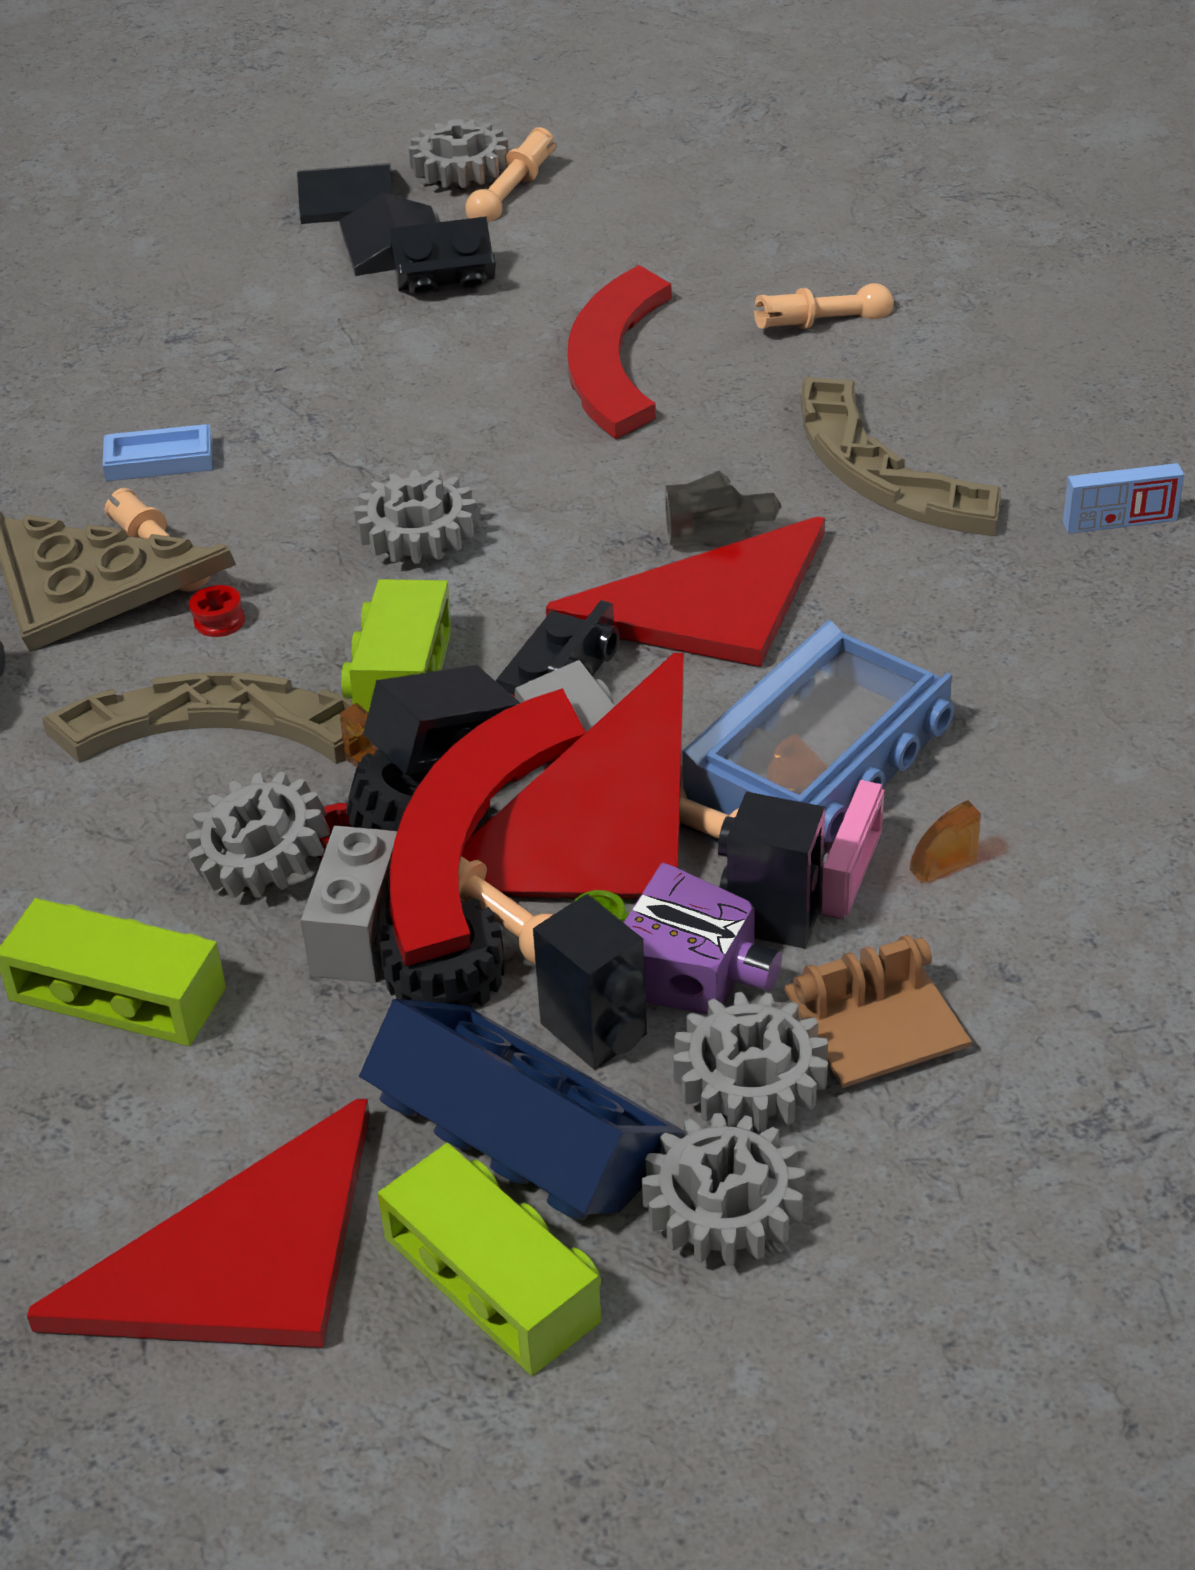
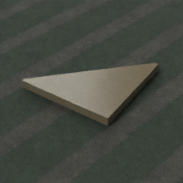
(79, 577)

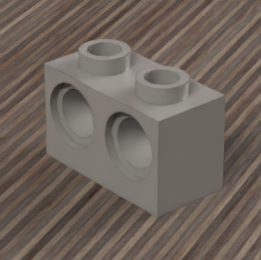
(349, 905)

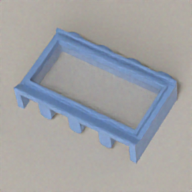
(819, 728)

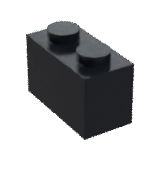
(427, 713)
(776, 864)
(591, 981)

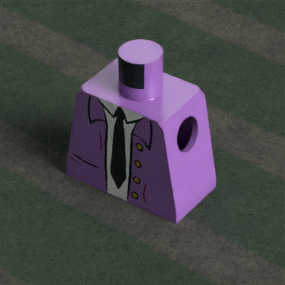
(698, 942)

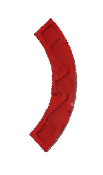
(596, 348)
(449, 806)

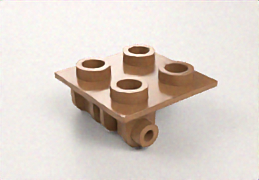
(878, 1010)

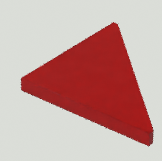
(713, 602)
(601, 808)
(238, 1263)

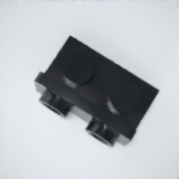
(443, 255)
(562, 641)

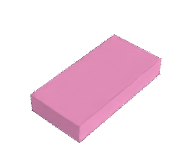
(852, 849)

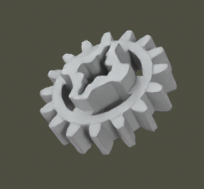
(458, 153)
(415, 516)
(258, 834)
(750, 1061)
(723, 1189)

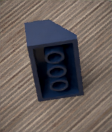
(514, 1105)

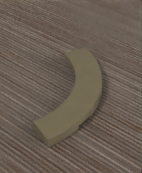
(880, 474)
(201, 701)

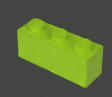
(401, 635)
(112, 971)
(492, 1257)

